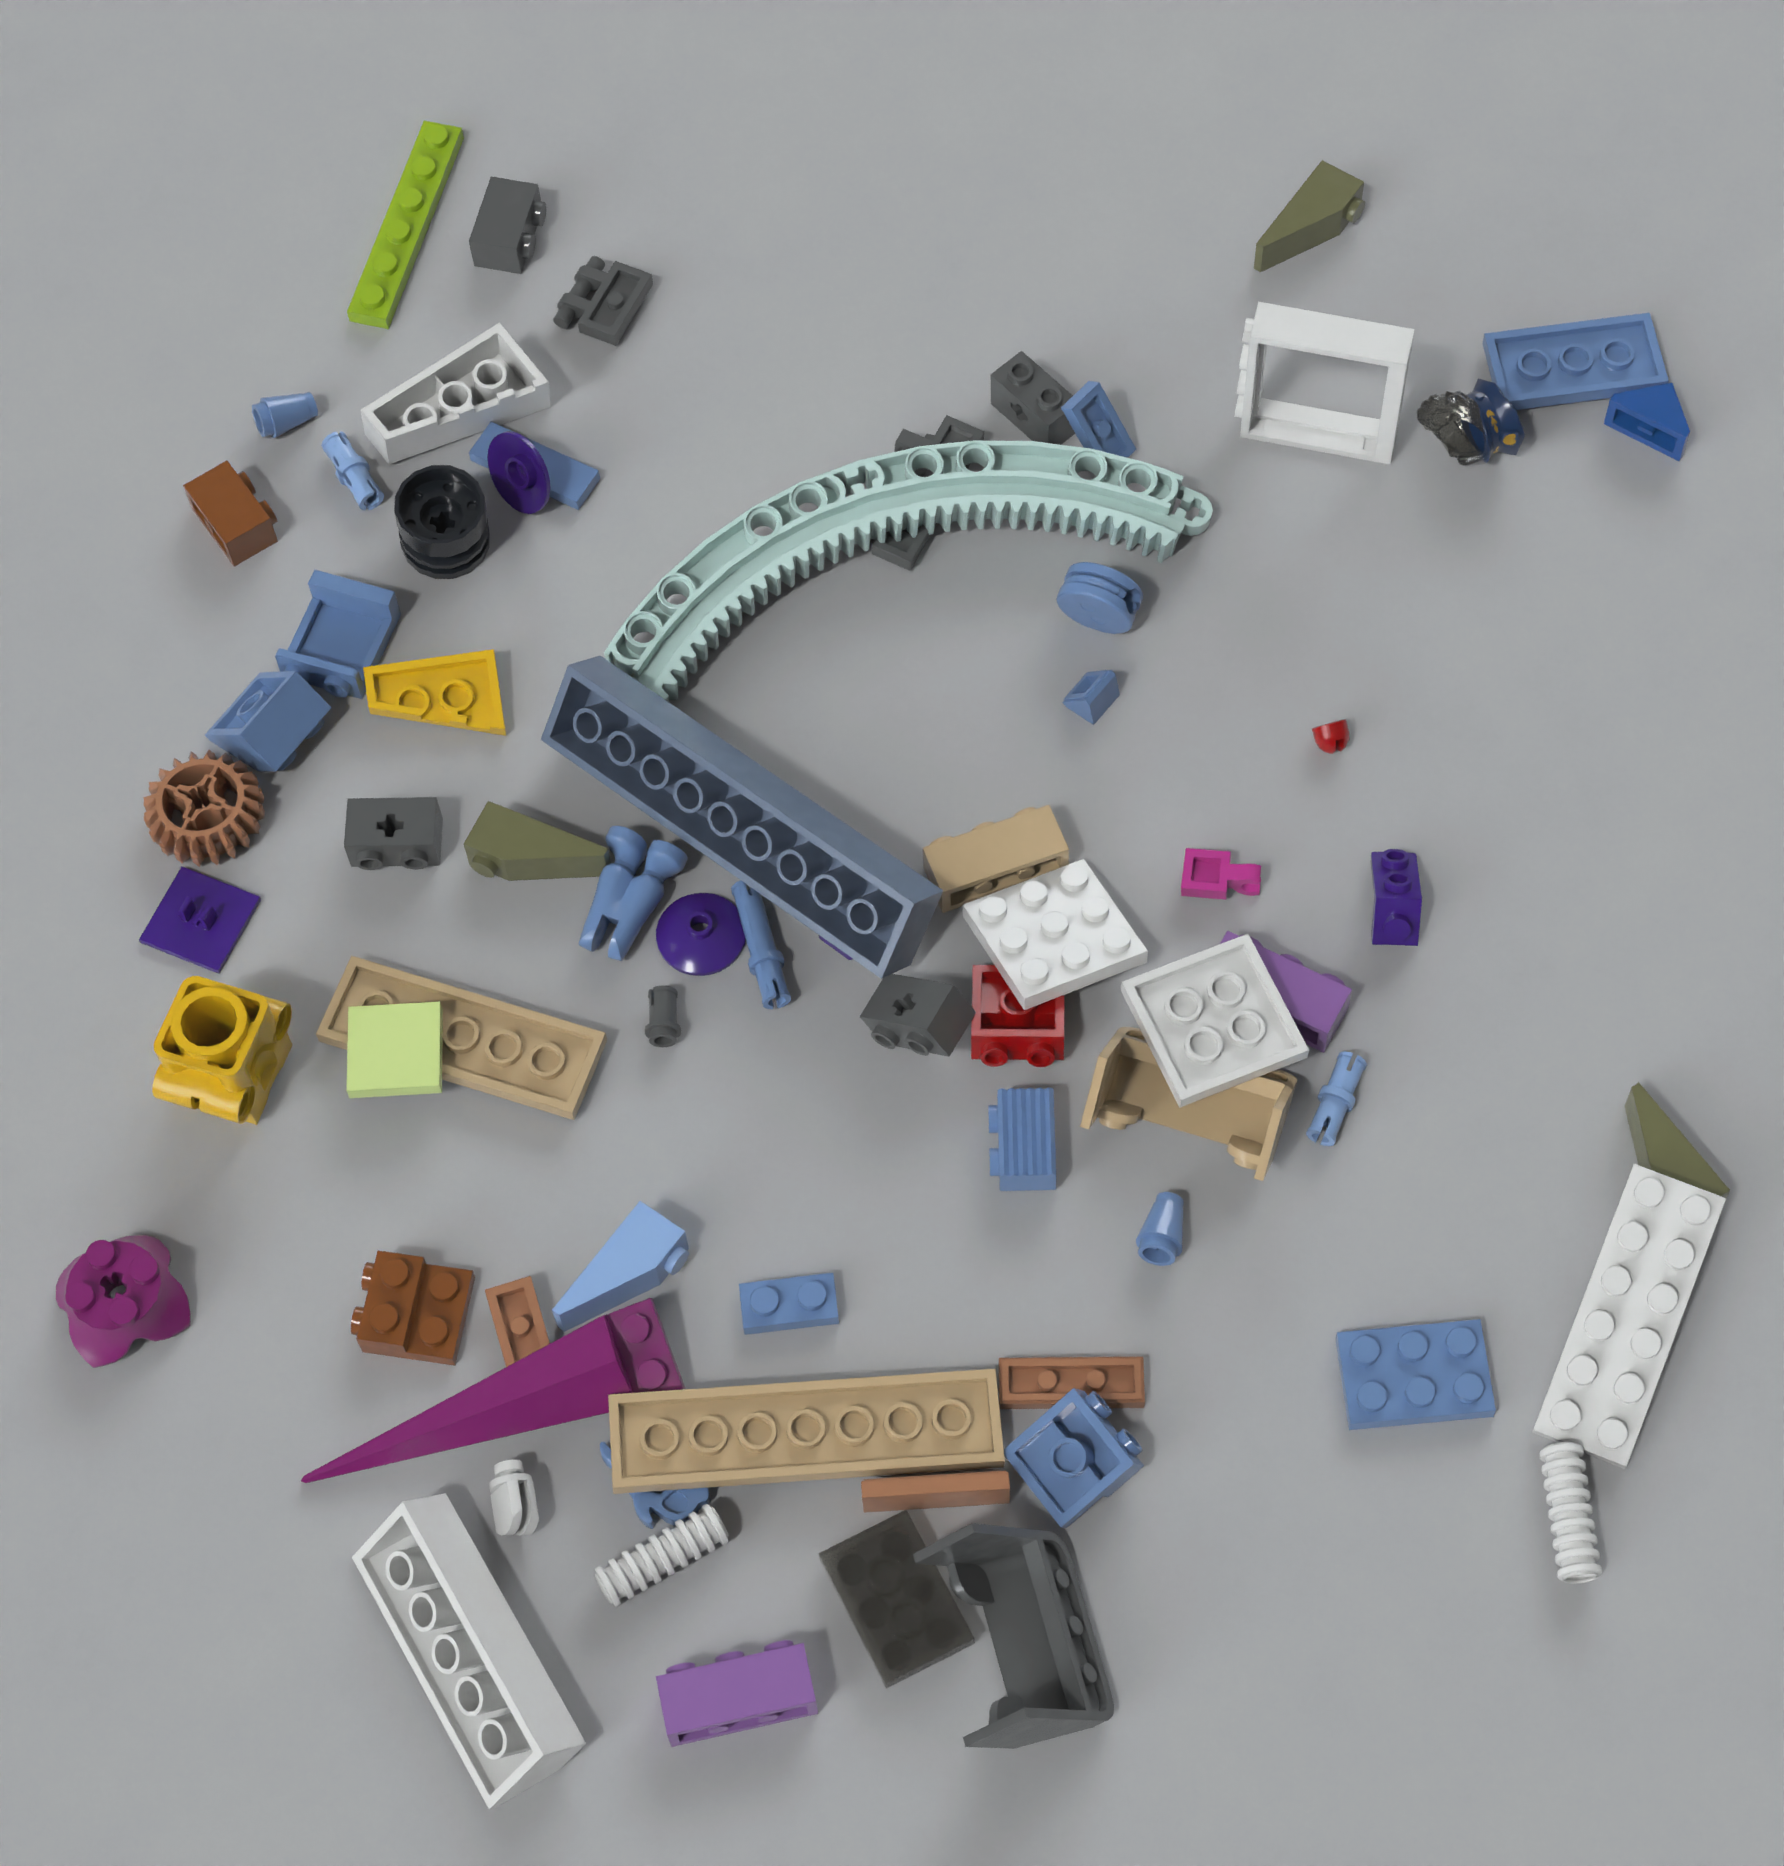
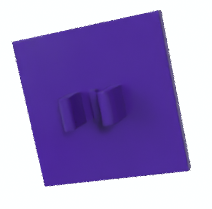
(200, 919)

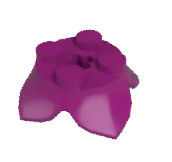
(149, 1309)

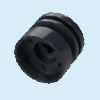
(442, 521)

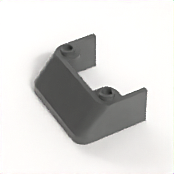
(1036, 1631)

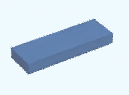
(569, 478)

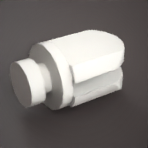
(513, 1499)

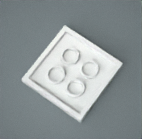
(1054, 934)
(1214, 1020)

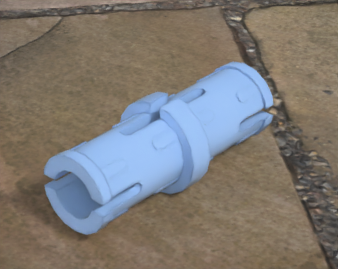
(352, 471)
(1336, 1098)

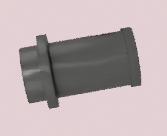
(662, 1017)

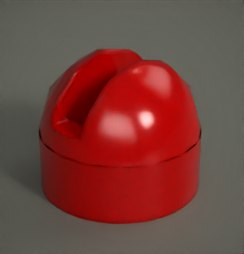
(1332, 736)

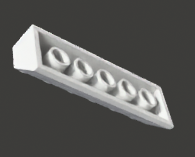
(467, 1649)

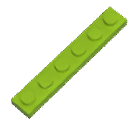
(405, 225)

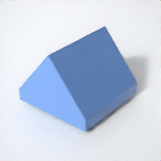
(1093, 695)

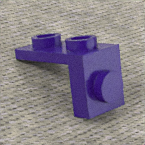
(1395, 898)

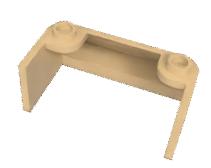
(1244, 1117)

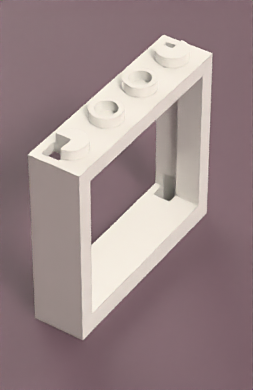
(1311, 426)

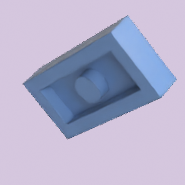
(1097, 421)
(788, 1303)

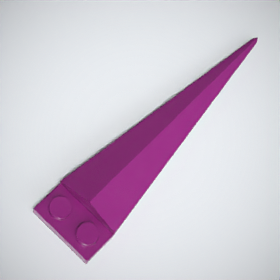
(545, 1389)

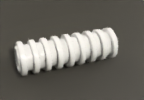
(1570, 1512)
(661, 1555)

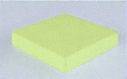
(394, 1049)

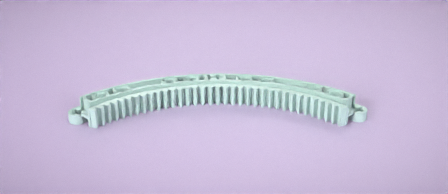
(1017, 483)

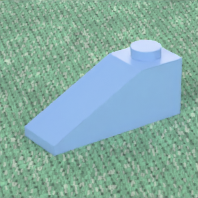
(628, 1264)

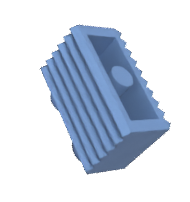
(1024, 1139)

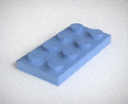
(1575, 360)

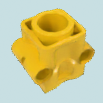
(221, 1049)

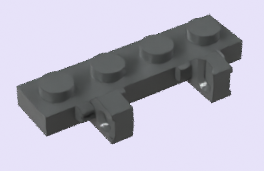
(906, 551)

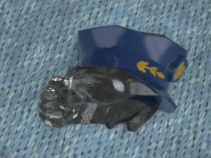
(1473, 423)

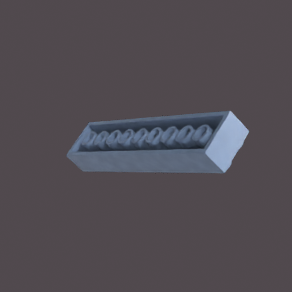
(741, 816)

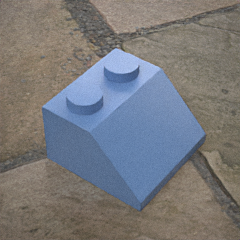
(270, 720)

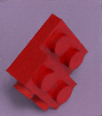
(1007, 1031)

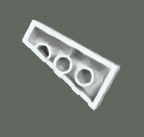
(457, 397)

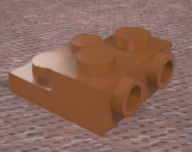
(412, 1308)

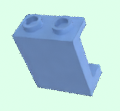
(341, 634)

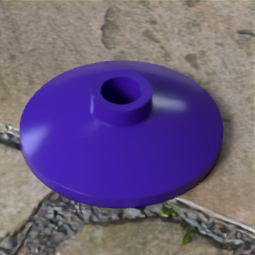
(518, 472)
(700, 951)

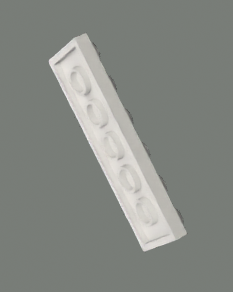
(1629, 1315)

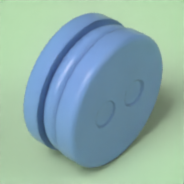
(1099, 597)

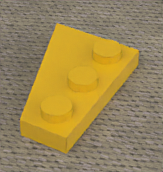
(439, 691)

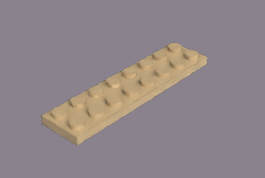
(805, 1431)

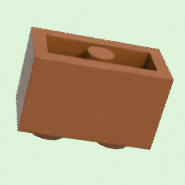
(231, 512)

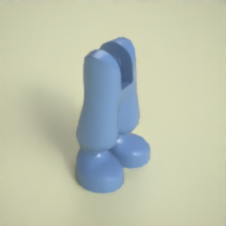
(627, 898)

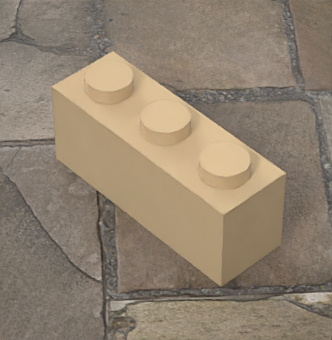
(995, 856)

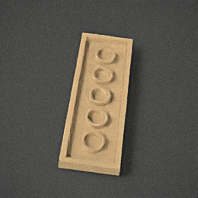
(484, 1040)

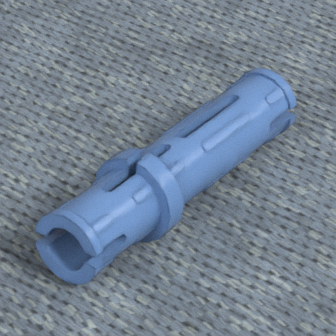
(764, 959)

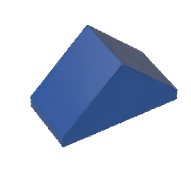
(1651, 417)

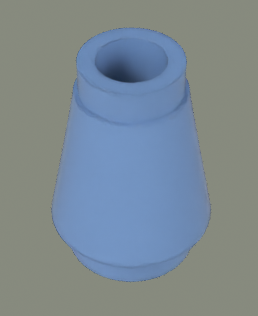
(282, 413)
(1162, 1231)

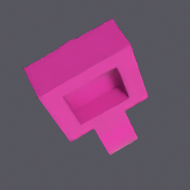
(1211, 874)

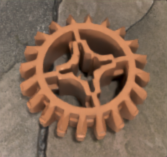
(209, 822)

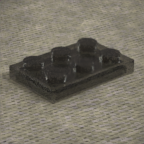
(893, 1603)

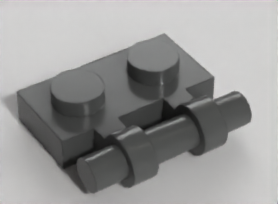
(613, 304)

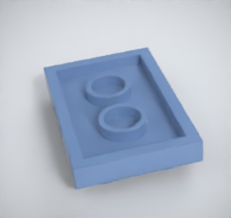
(1415, 1374)

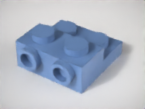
(1074, 1456)

